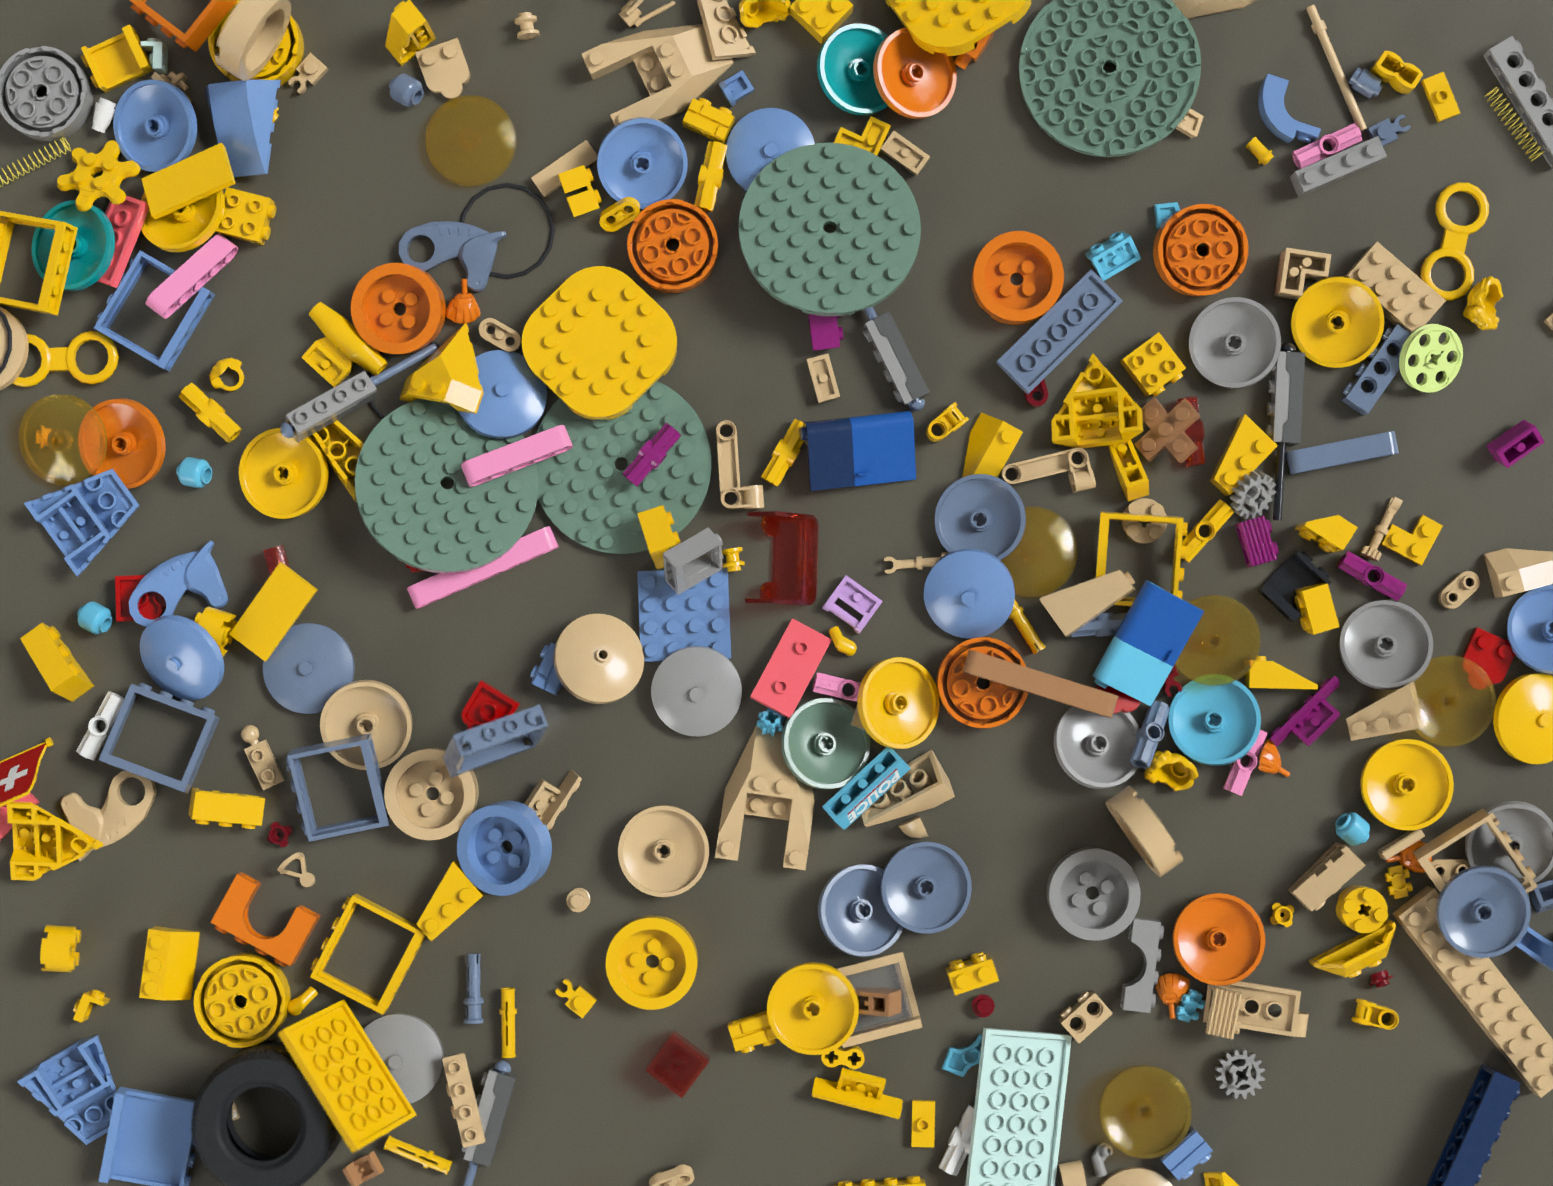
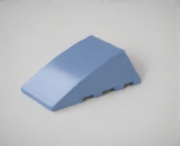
(243, 122)
(84, 516)
(76, 1087)

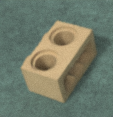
(1089, 1021)

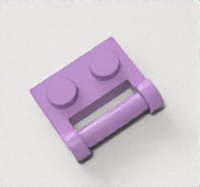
(857, 598)

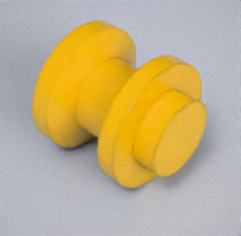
(733, 562)

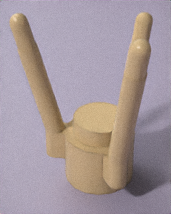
(630, 13)

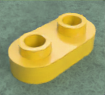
(621, 214)

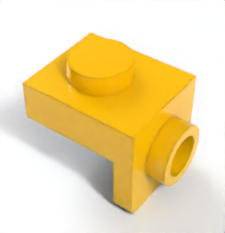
(84, 1006)

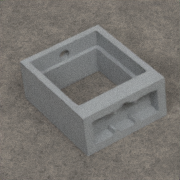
(684, 574)

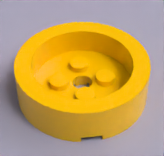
(282, 63)
(259, 983)
(646, 985)

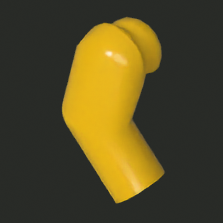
(298, 1004)

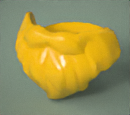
(220, 367)

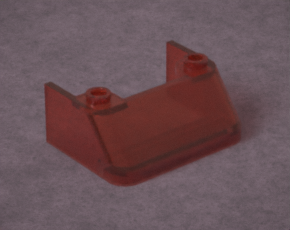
(793, 558)

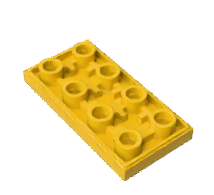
(188, 181)
(273, 611)

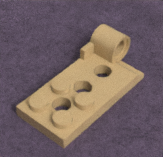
(1288, 1023)

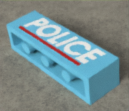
(866, 787)

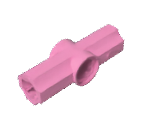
(1338, 140)
(833, 686)
(1239, 775)

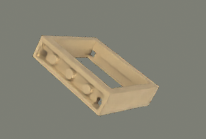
(1460, 830)

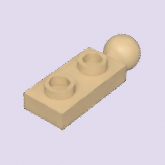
(261, 758)

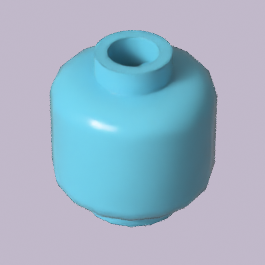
(194, 472)
(94, 618)
(1352, 828)

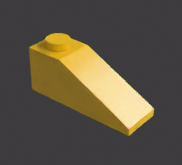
(1129, 470)
(1272, 675)

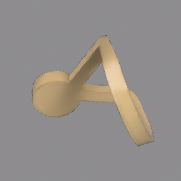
(306, 879)

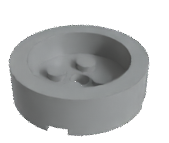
(67, 98)
(1116, 899)

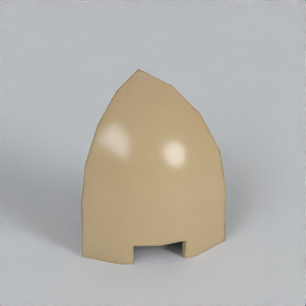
(914, 828)

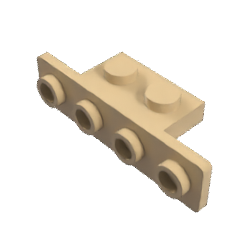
(550, 800)
(463, 1099)

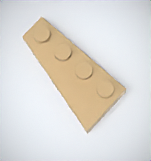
(722, 31)

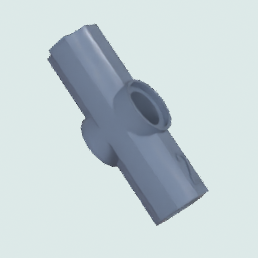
(1103, 625)
(1145, 745)

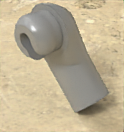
(1099, 1156)

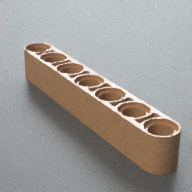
(1040, 683)

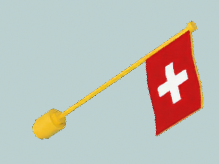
(20, 772)

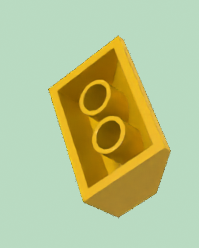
(169, 964)

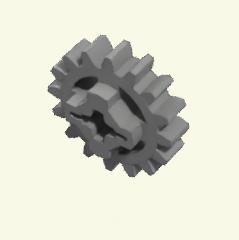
(1253, 494)
(1235, 1081)

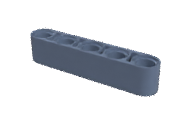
(1342, 452)

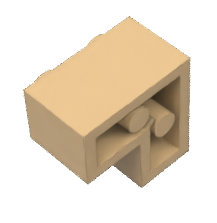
(1295, 267)

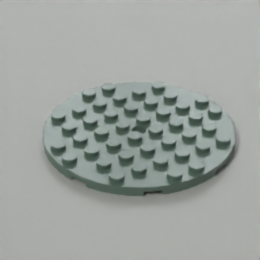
(1118, 110)
(823, 270)
(592, 497)
(418, 518)

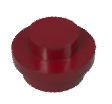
(983, 1005)

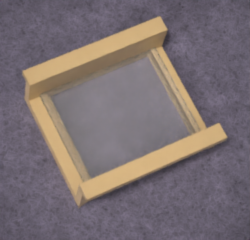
(890, 973)

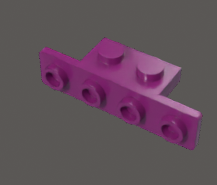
(1312, 718)

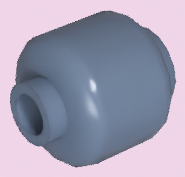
(406, 90)

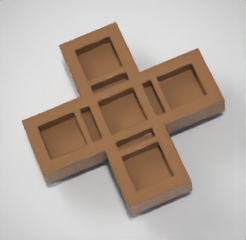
(1167, 430)

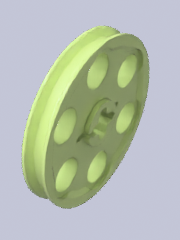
(1439, 358)

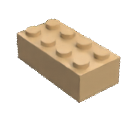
(1401, 292)

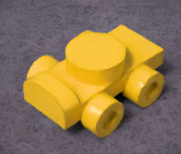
(1396, 877)

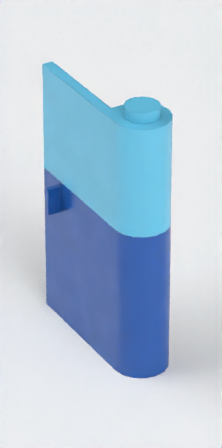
(1147, 643)

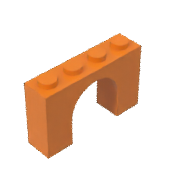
(233, 918)

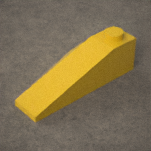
(989, 446)

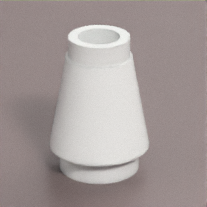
(103, 114)

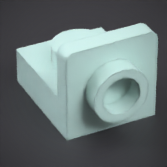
(159, 57)

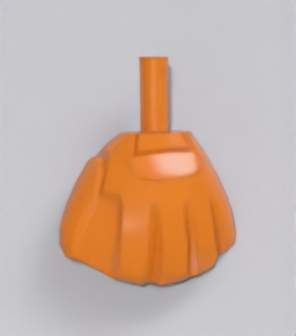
(463, 306)
(1270, 760)
(1408, 859)
(1170, 990)

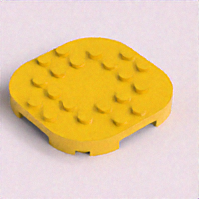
(955, 24)
(599, 342)

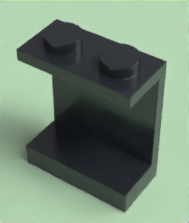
(1291, 575)

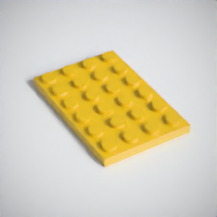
(347, 1075)

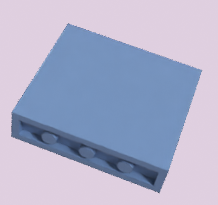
(149, 1139)

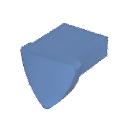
(736, 88)

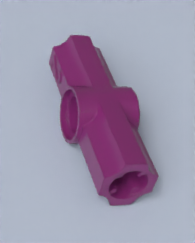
(651, 454)
(1384, 582)

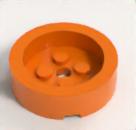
(1177, 255)
(1031, 259)
(678, 269)
(375, 314)
(962, 695)

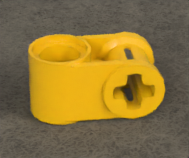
(948, 420)
(1370, 1014)

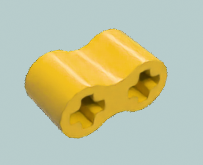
(843, 1059)

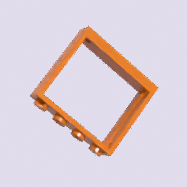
(199, 30)

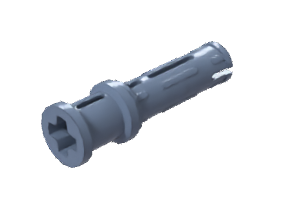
(473, 995)

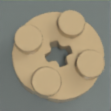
(1135, 530)

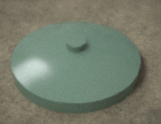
(823, 745)

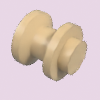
(525, 21)
(578, 899)

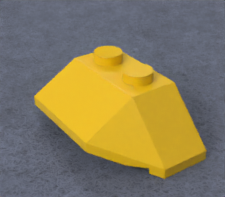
(1357, 953)

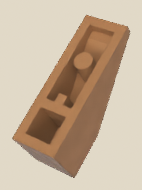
(879, 1001)

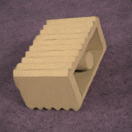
(1224, 1013)

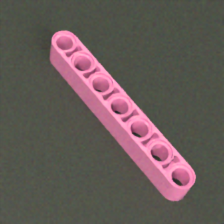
(443, 584)

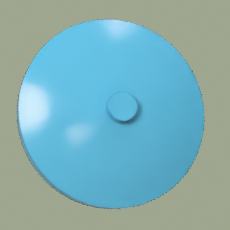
(1214, 722)

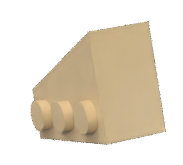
(1388, 715)
(1326, 876)

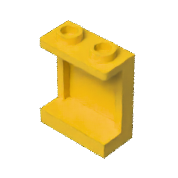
(117, 60)

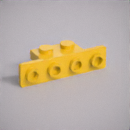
(858, 1091)

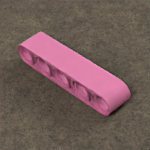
(191, 276)
(516, 455)

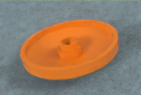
(912, 78)
(133, 441)
(1218, 939)

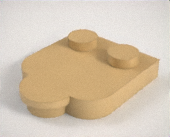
(444, 68)

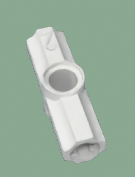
(94, 738)
(958, 1144)

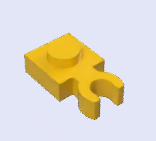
(578, 1000)

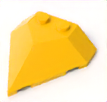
(448, 375)
(1096, 411)
(43, 841)

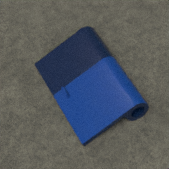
(860, 450)

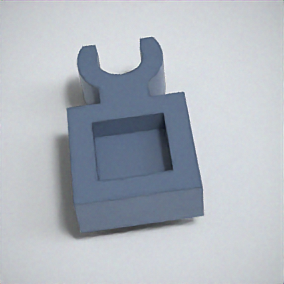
(1387, 131)

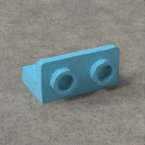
(1113, 255)

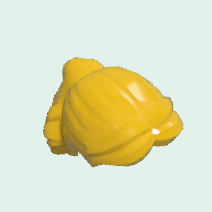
(757, 12)
(1481, 303)
(1171, 770)

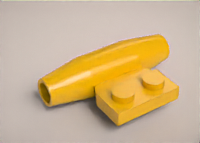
(340, 348)

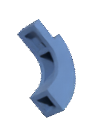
(1275, 115)
(1537, 948)

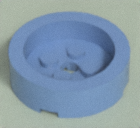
(487, 861)

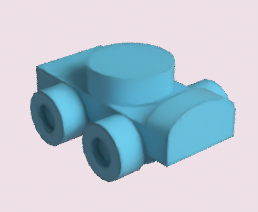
(1188, 1004)

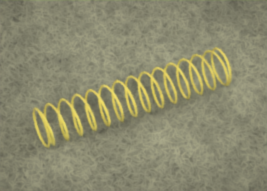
(1510, 128)
(65, 147)

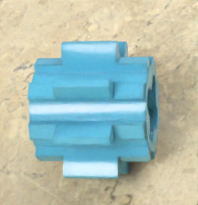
(767, 726)

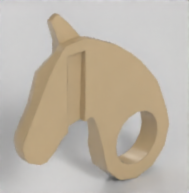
(116, 816)

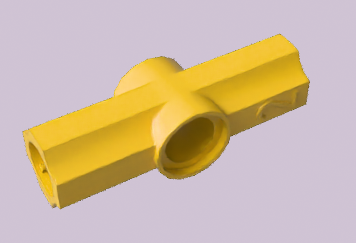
(710, 176)
(210, 412)
(784, 454)
(1214, 520)

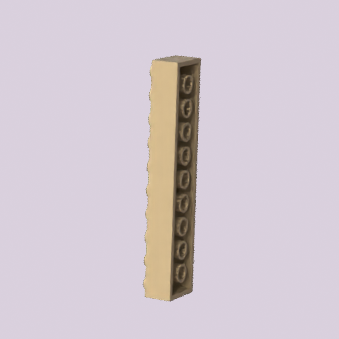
(1483, 994)

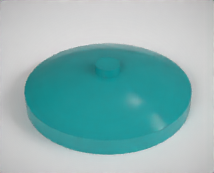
(847, 69)
(92, 246)

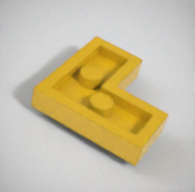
(871, 139)
(1414, 545)

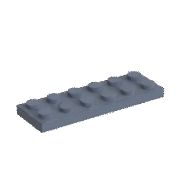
(1059, 331)

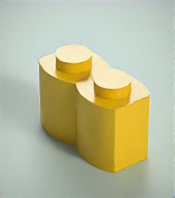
(1400, 75)

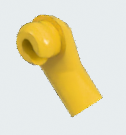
(842, 643)

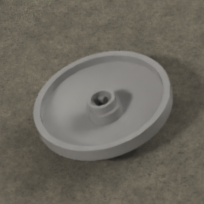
(1234, 342)
(1386, 645)
(696, 691)
(1096, 747)
(1528, 829)
(409, 1052)

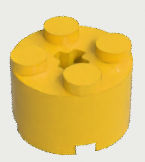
(218, 625)
(1349, 904)
(59, 948)

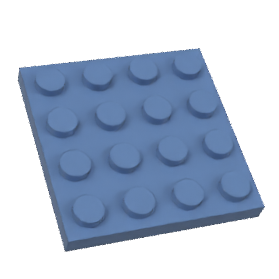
(683, 620)

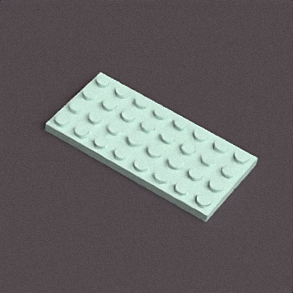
(1018, 1108)

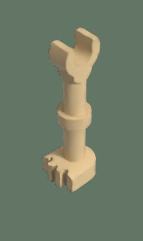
(1371, 552)
(917, 563)

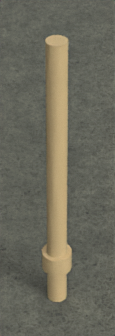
(1319, 28)

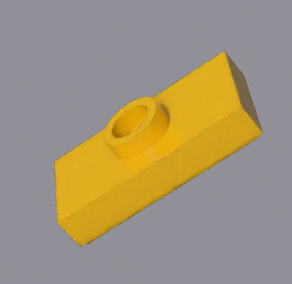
(1440, 97)
(923, 1123)

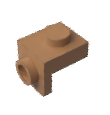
(363, 1169)

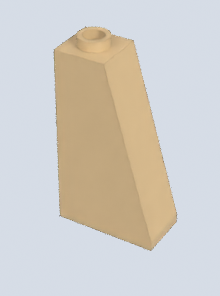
(1085, 601)

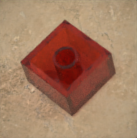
(677, 1064)

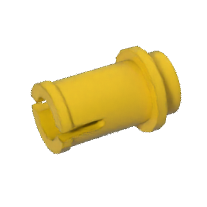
(1259, 151)

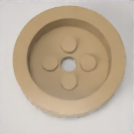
(252, 36)
(408, 800)
(1144, 831)

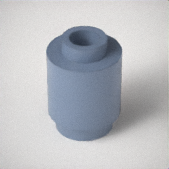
(1365, 82)

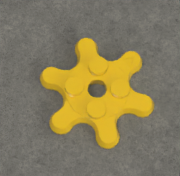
(102, 186)

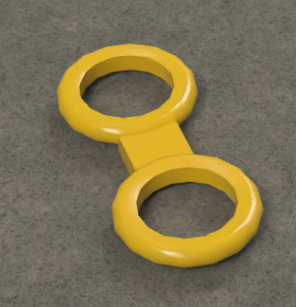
(1455, 239)
(65, 359)

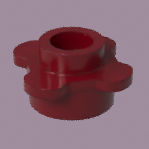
(273, 834)
(1380, 979)

